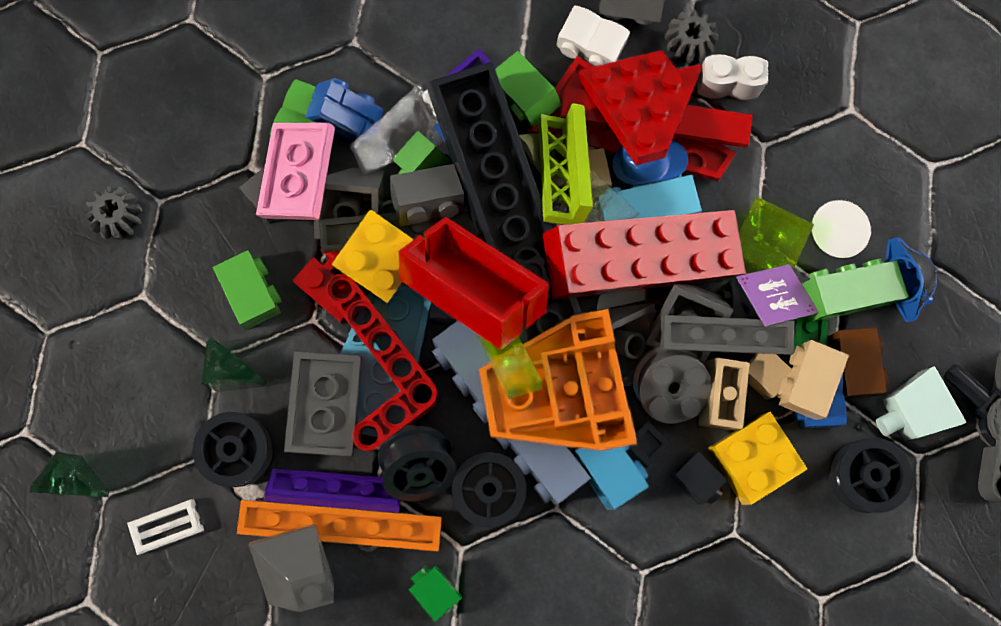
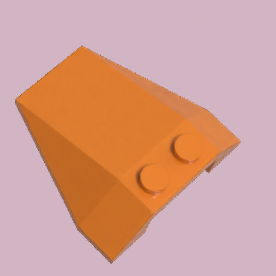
(580, 392)

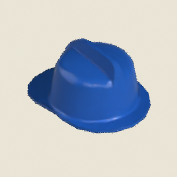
(660, 170)

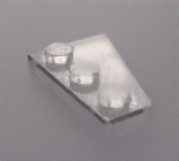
(391, 133)

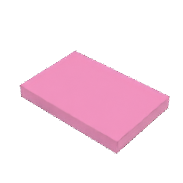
(295, 171)

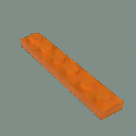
(342, 524)

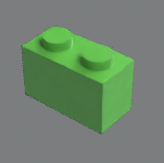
(526, 90)
(247, 289)

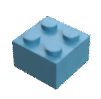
(612, 475)

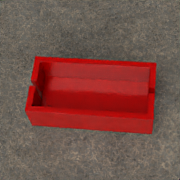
(473, 282)

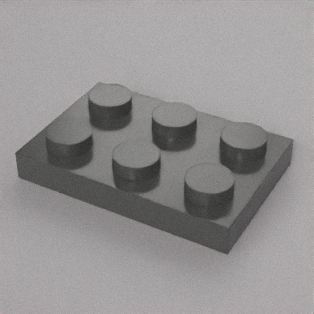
(323, 404)

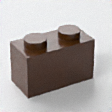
(864, 367)

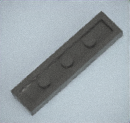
(726, 335)

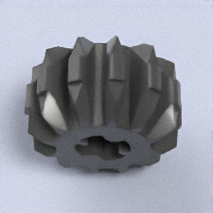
(695, 27)
(105, 207)

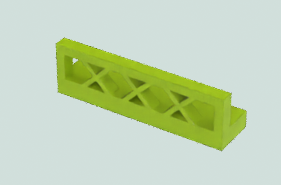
(576, 174)

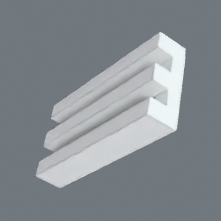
(193, 517)

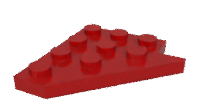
(642, 101)

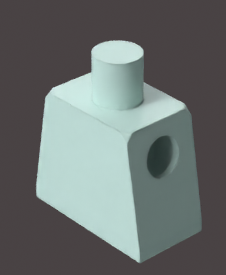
(920, 407)

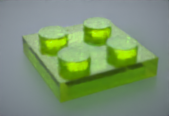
(772, 236)

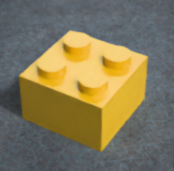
(373, 256)
(757, 459)

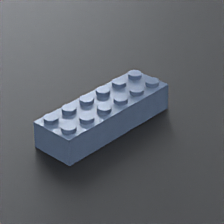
(550, 465)

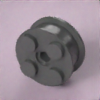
(671, 385)

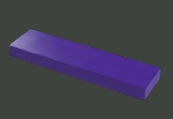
(329, 490)

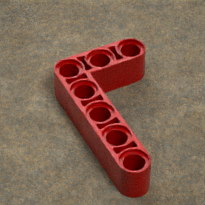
(388, 360)

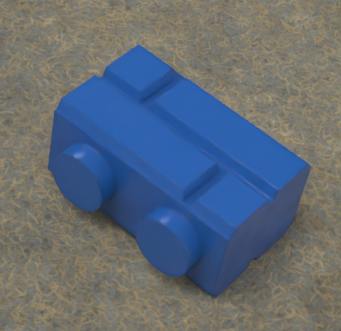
(345, 110)

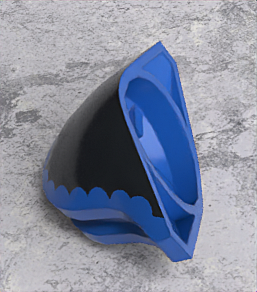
(918, 276)

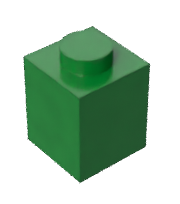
(434, 591)

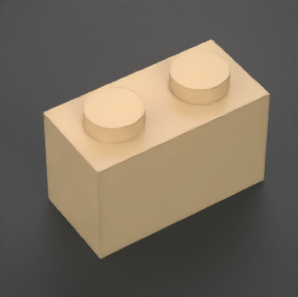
(812, 379)
(728, 394)

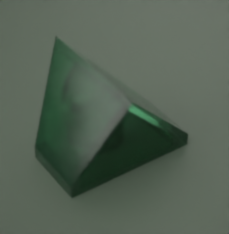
(227, 372)
(69, 476)

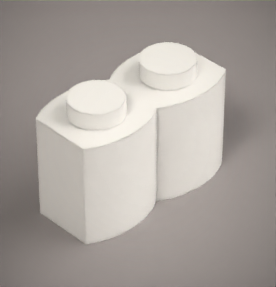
(591, 37)
(737, 78)

